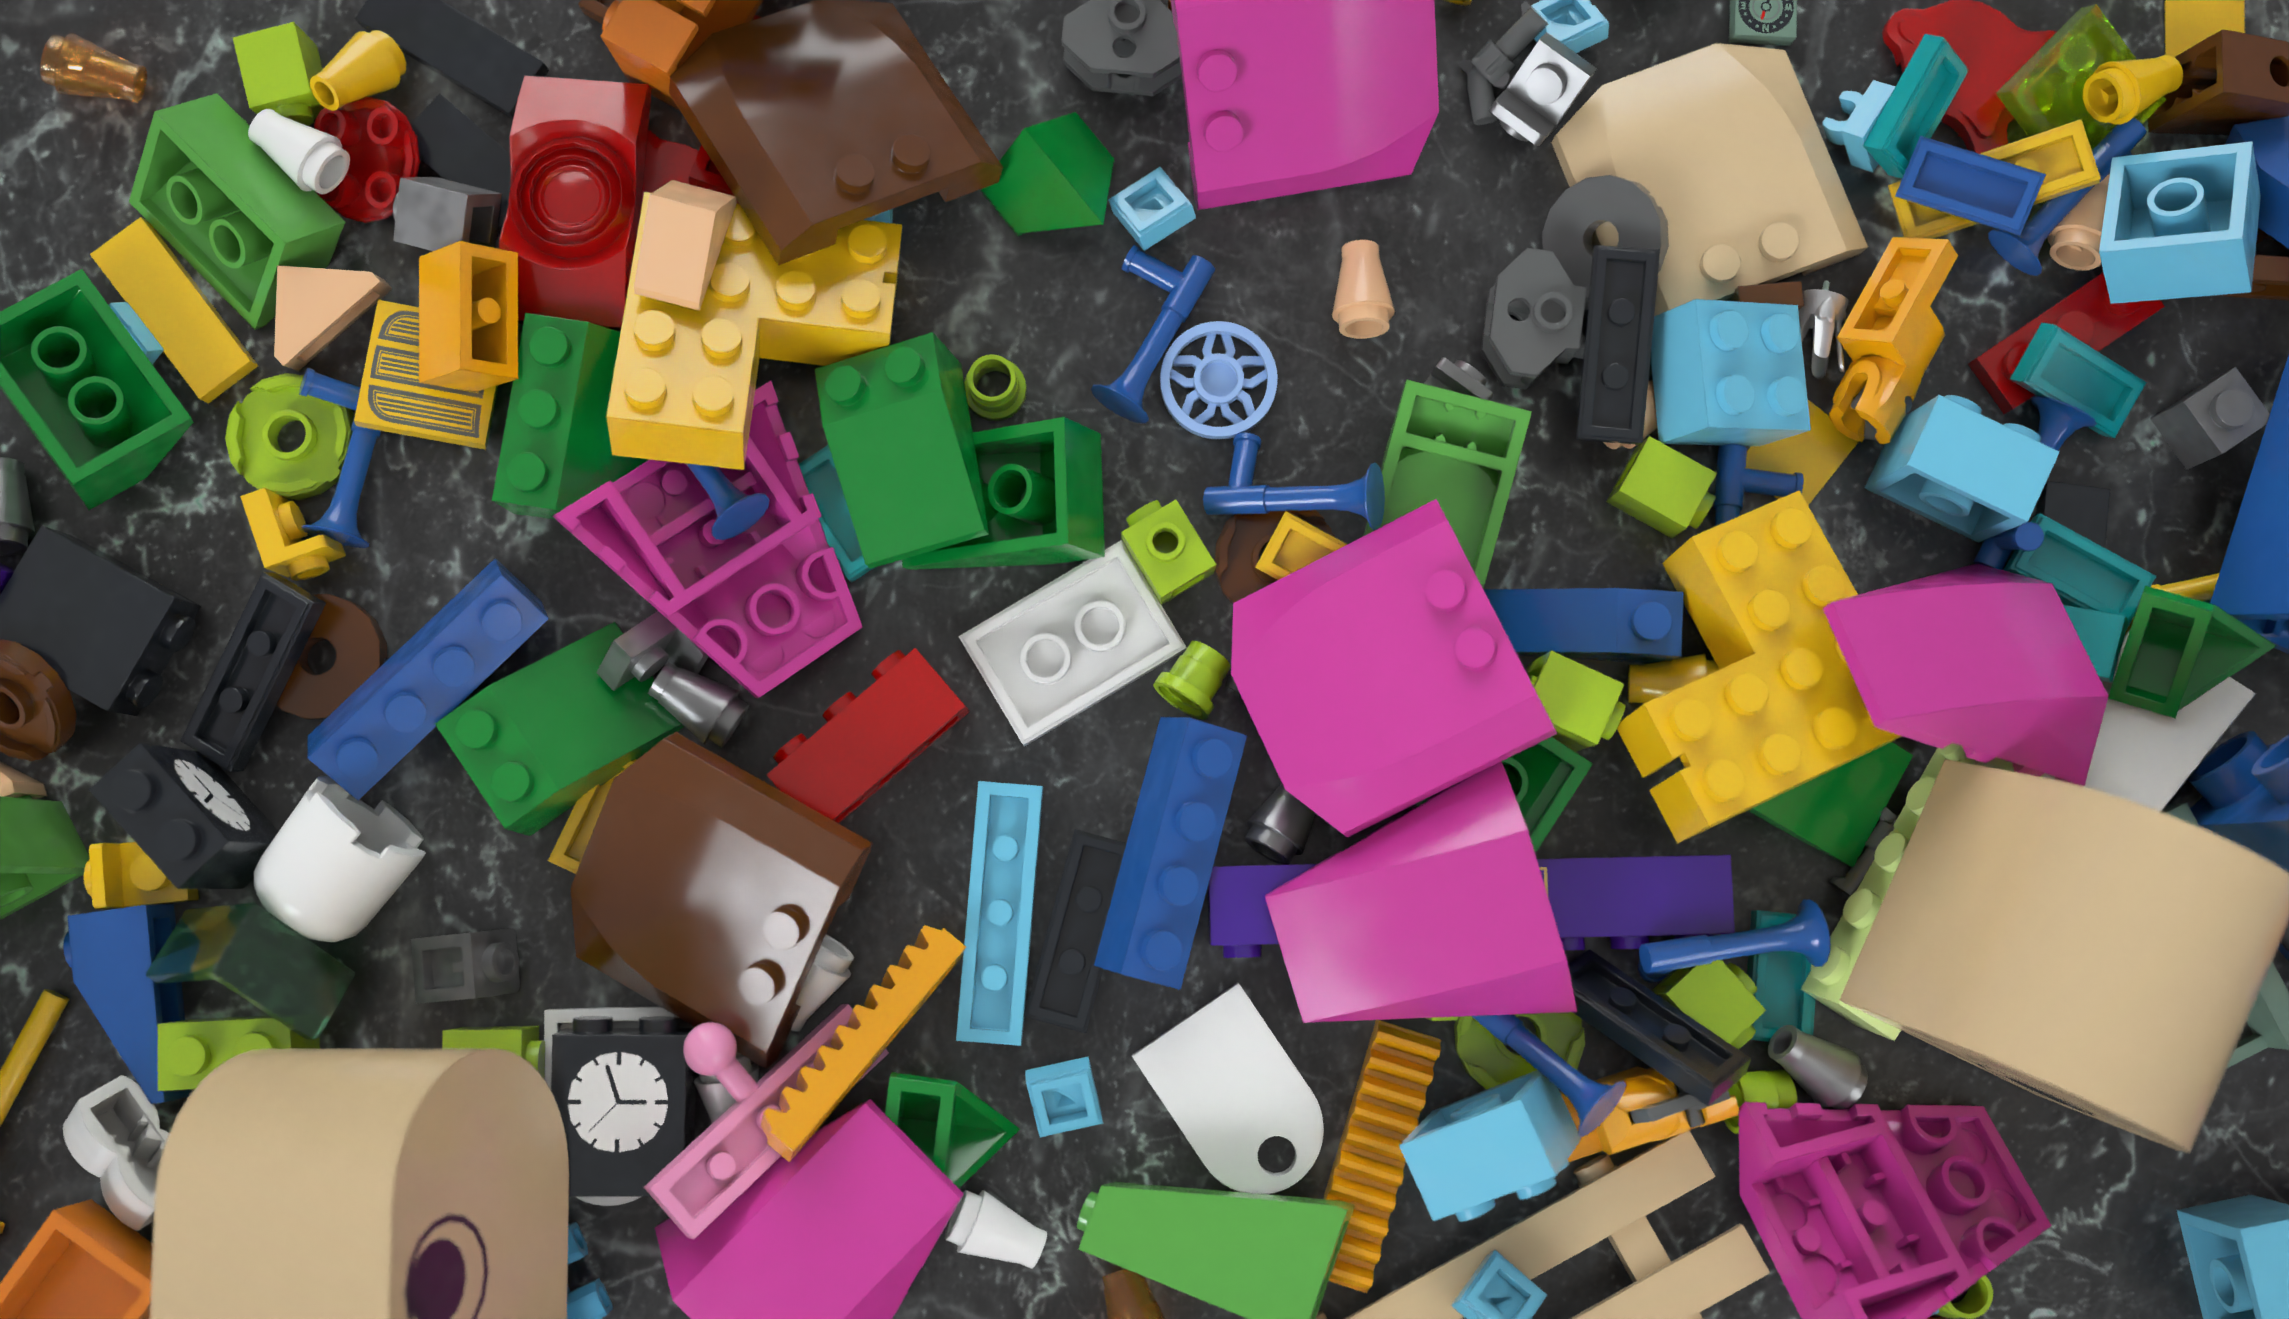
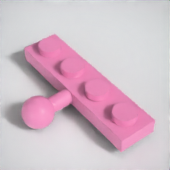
(734, 1147)

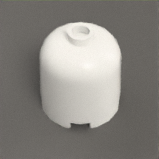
(335, 863)

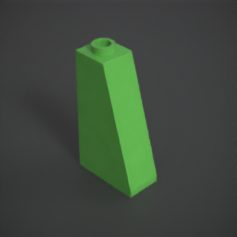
(1224, 1247)

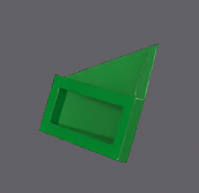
(1053, 178)
(2180, 652)
(947, 1123)

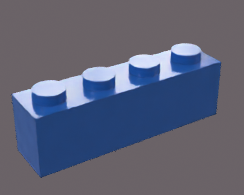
(425, 679)
(1170, 851)

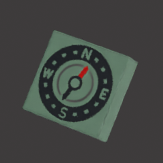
(1763, 22)

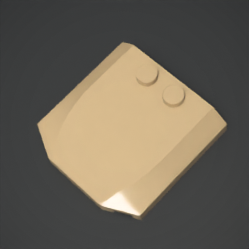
(1728, 160)

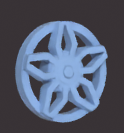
(1218, 379)

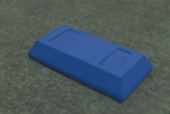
(1970, 185)

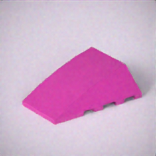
(747, 601)
(1976, 665)
(1427, 917)
(1882, 1205)
(819, 1233)

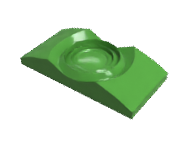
(1456, 453)

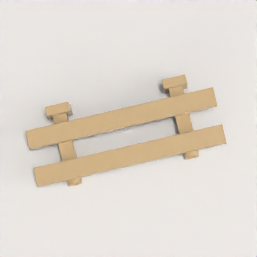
(1609, 1205)

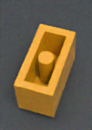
(468, 317)

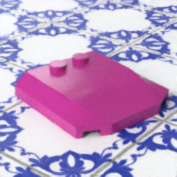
(1304, 93)
(1382, 674)

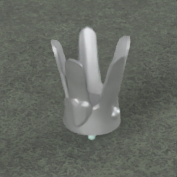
(1823, 313)

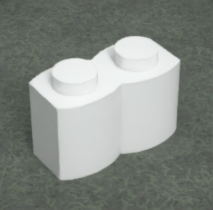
(121, 1141)

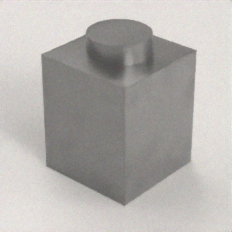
(442, 212)
(2211, 418)

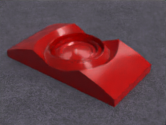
(576, 195)

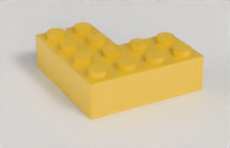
(692, 374)
(1783, 688)

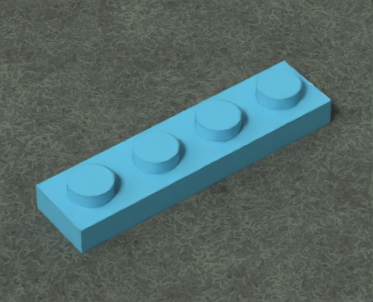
(999, 913)

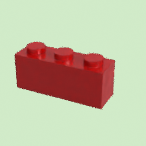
(868, 737)

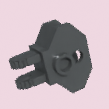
(1122, 39)
(1548, 316)

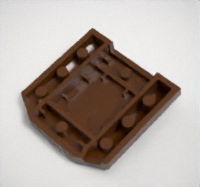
(828, 121)
(711, 892)

